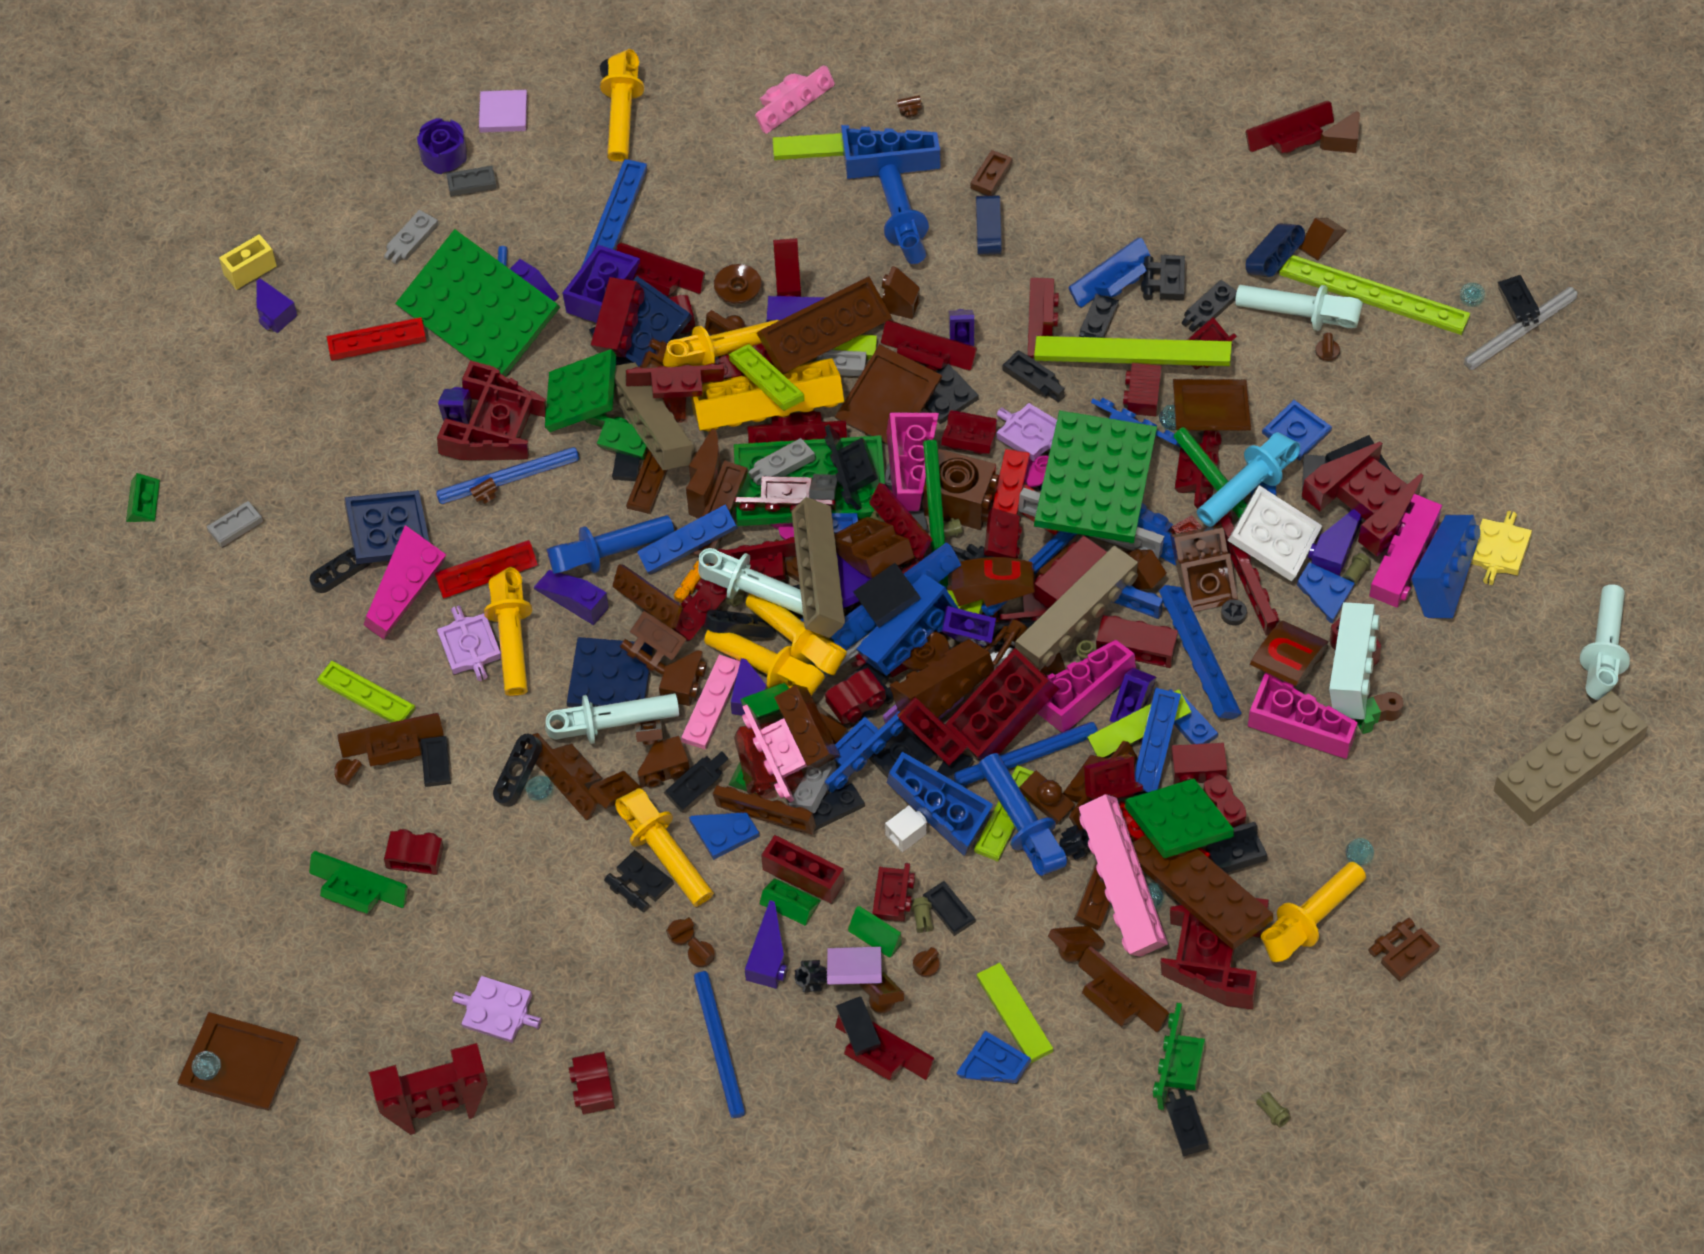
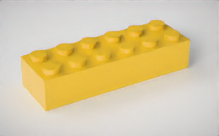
(742, 401)

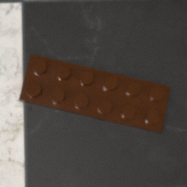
(824, 325)
(1205, 892)

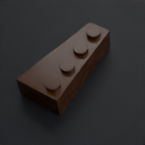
(945, 680)

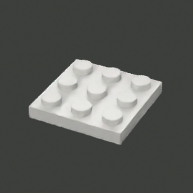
(1275, 533)

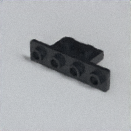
(853, 465)

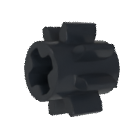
(1075, 842)
(811, 976)

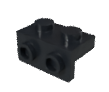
(1238, 851)

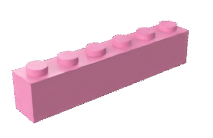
(1122, 876)

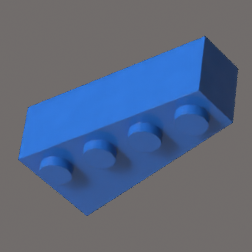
(870, 150)
(1446, 566)
(893, 641)
(944, 803)

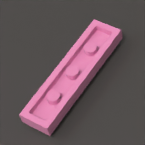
(711, 702)

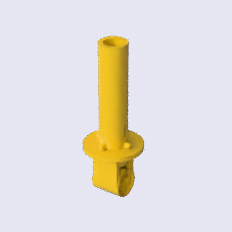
(621, 86)
(702, 349)
(508, 610)
(806, 644)
(778, 667)
(650, 828)
(1298, 924)

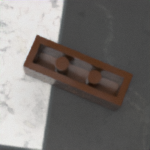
(807, 726)

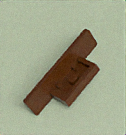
(647, 596)
(391, 740)
(570, 774)
(1076, 788)
(1118, 994)

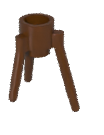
(1010, 634)

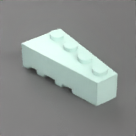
(1354, 659)

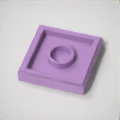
(503, 111)
(854, 965)

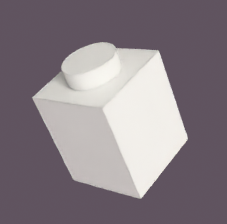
(906, 828)

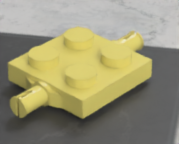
(1501, 547)

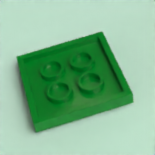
(580, 390)
(1179, 818)

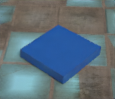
(1300, 426)

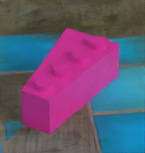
(906, 454)
(1406, 551)
(404, 579)
(1087, 684)
(1300, 718)

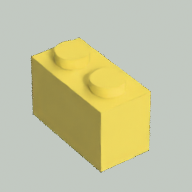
(247, 261)

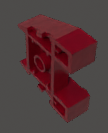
(496, 421)
(1368, 489)
(1206, 963)
(431, 1089)

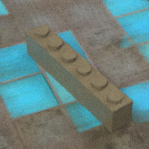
(652, 422)
(818, 567)
(1078, 607)

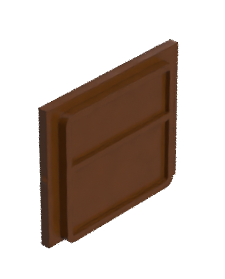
(885, 387)
(1211, 404)
(250, 1060)

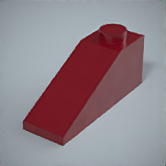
(787, 267)
(932, 731)

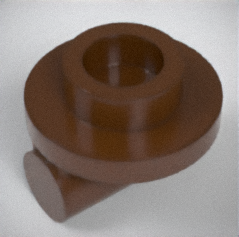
(910, 106)
(1327, 348)
(484, 491)
(346, 770)
(680, 931)
(700, 953)
(926, 962)

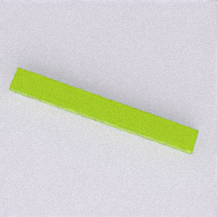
(1376, 294)
(1133, 350)

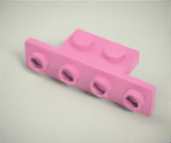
(791, 96)
(779, 748)

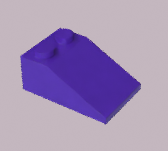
(587, 289)

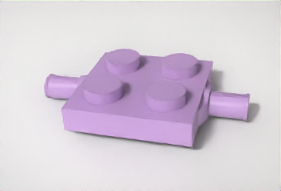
(1027, 430)
(469, 643)
(497, 1009)

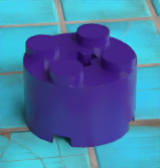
(442, 145)

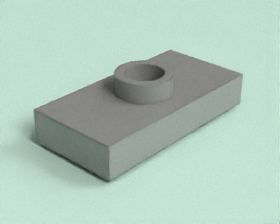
(234, 524)

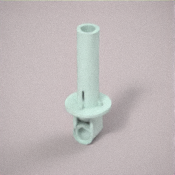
(1320, 308)
(737, 575)
(1605, 657)
(589, 719)

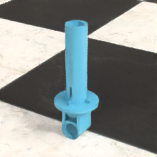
(1263, 465)

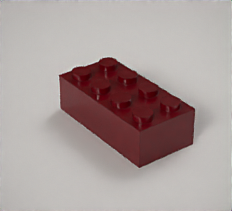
(1002, 705)

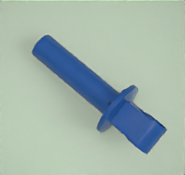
(905, 225)
(590, 549)
(1032, 834)

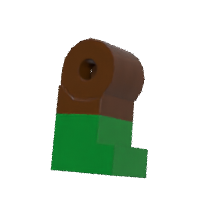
(1381, 708)

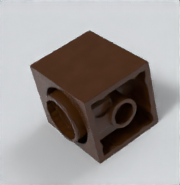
(966, 488)

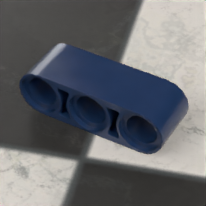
(988, 225)
(1275, 250)

